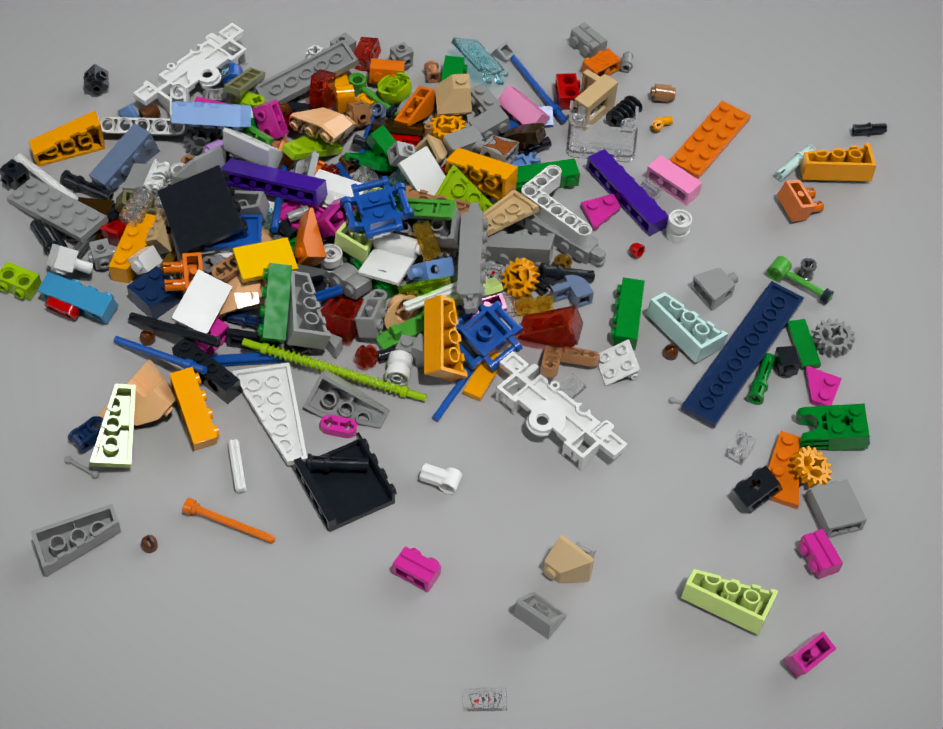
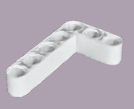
(152, 123)
(552, 211)

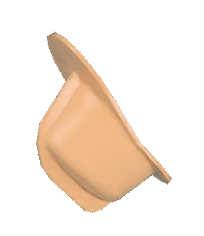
(396, 312)

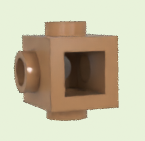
(359, 112)

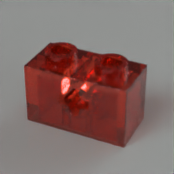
(322, 89)

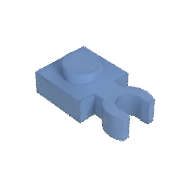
(526, 160)

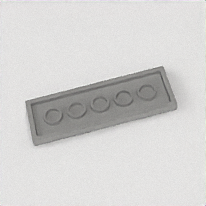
(297, 78)
(57, 209)

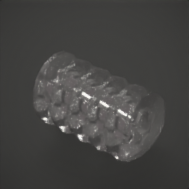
(137, 206)

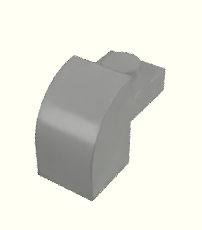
(414, 346)

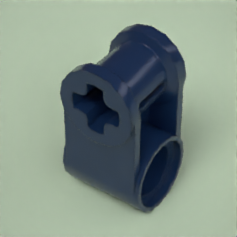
(86, 434)

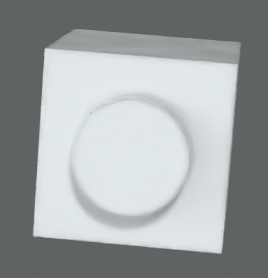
(145, 260)

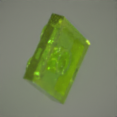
(425, 286)

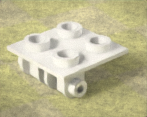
(157, 176)
(618, 363)

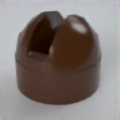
(147, 337)
(670, 352)
(145, 546)

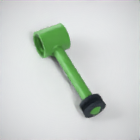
(358, 81)
(781, 268)

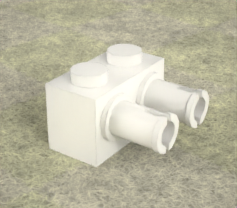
(65, 259)

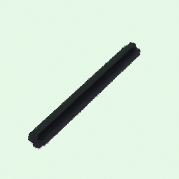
(174, 329)

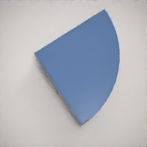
(128, 111)

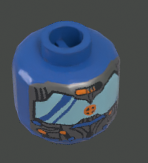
(229, 72)

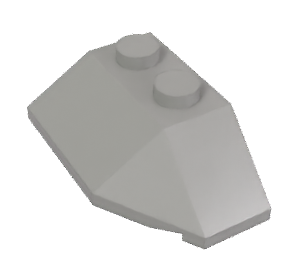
(200, 163)

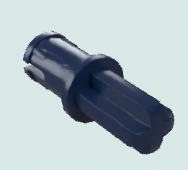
(244, 319)

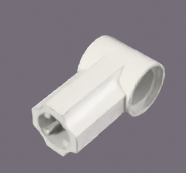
(446, 479)

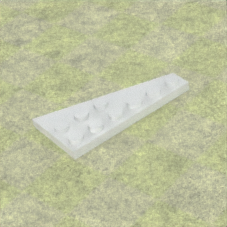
(274, 401)

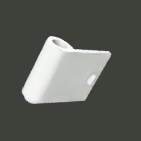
(390, 258)

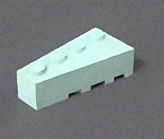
(685, 327)

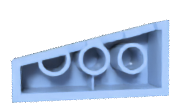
(212, 115)

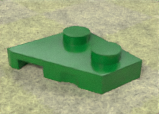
(370, 160)

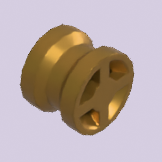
(563, 260)

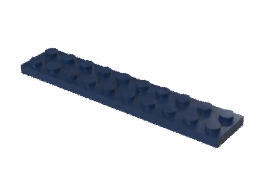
(742, 354)

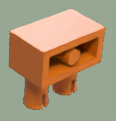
(798, 200)
(186, 267)

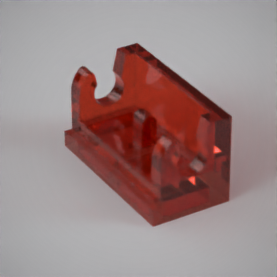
(365, 50)

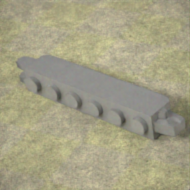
(587, 254)
(471, 259)

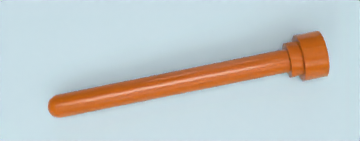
(192, 507)

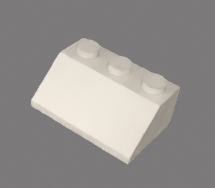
(250, 149)
(336, 187)

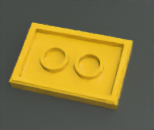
(255, 257)

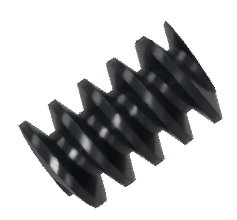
(623, 110)

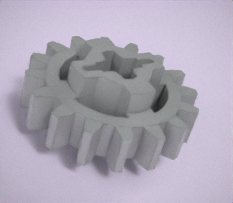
(834, 337)

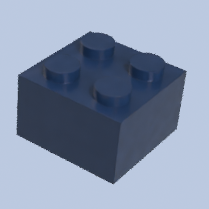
(150, 295)

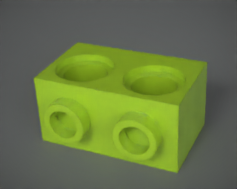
(19, 281)

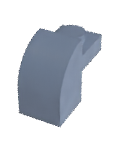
(575, 289)

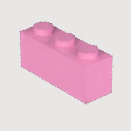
(521, 107)
(674, 180)

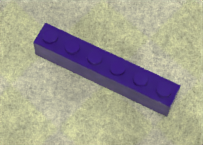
(276, 182)
(627, 192)

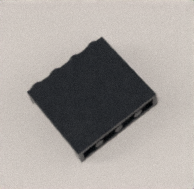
(202, 210)
(347, 494)

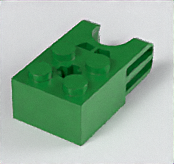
(835, 427)

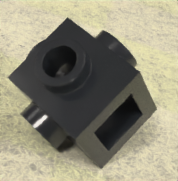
(96, 79)
(14, 174)

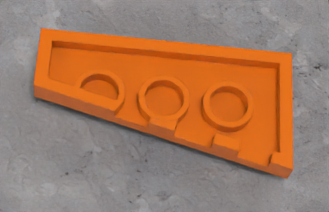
(782, 469)

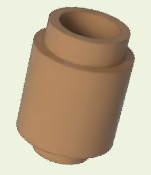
(663, 93)

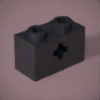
(755, 498)

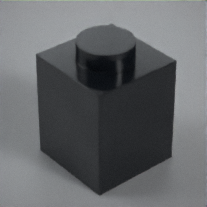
(787, 361)

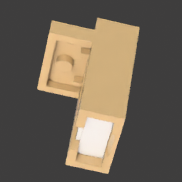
(597, 96)

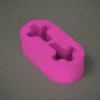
(338, 426)

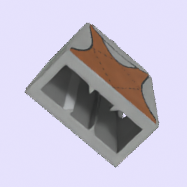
(498, 148)

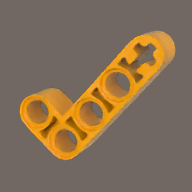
(343, 93)

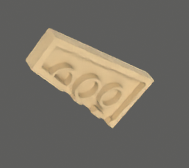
(509, 211)

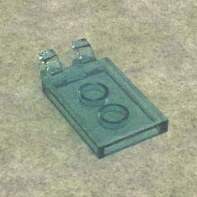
(480, 59)

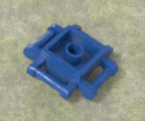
(377, 208)
(487, 334)

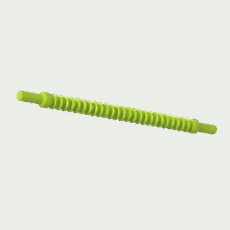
(265, 348)

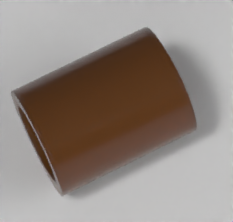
(350, 166)

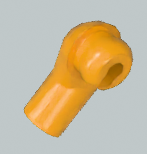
(659, 122)

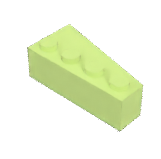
(354, 243)
(730, 599)

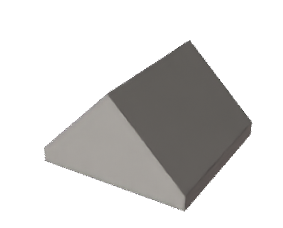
(539, 614)

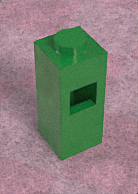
(380, 142)

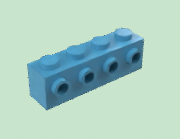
(86, 299)

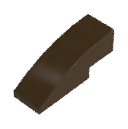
(526, 134)

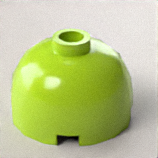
(395, 89)

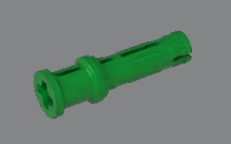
(760, 385)

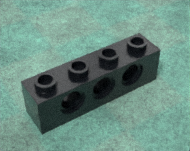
(217, 378)

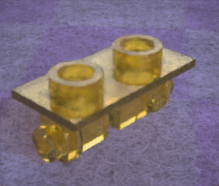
(426, 240)
(532, 305)

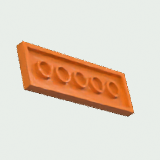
(710, 139)

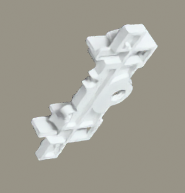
(189, 70)
(559, 409)

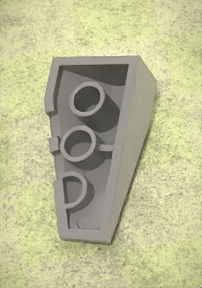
(339, 398)

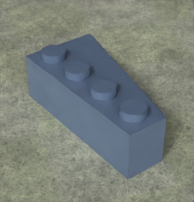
(134, 147)

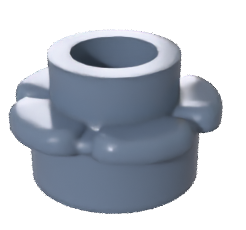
(376, 107)

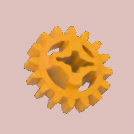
(446, 125)
(518, 270)
(812, 466)

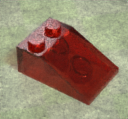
(341, 315)
(553, 327)

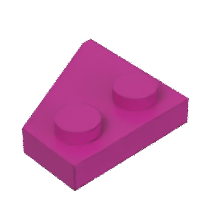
(600, 210)
(821, 386)

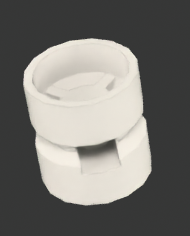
(679, 226)
(333, 259)
(399, 367)

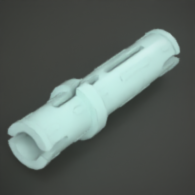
(793, 163)

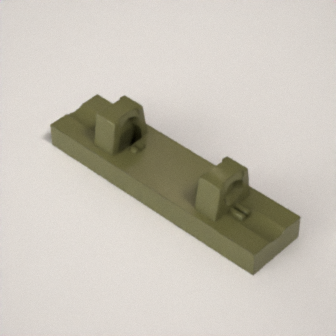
(243, 83)

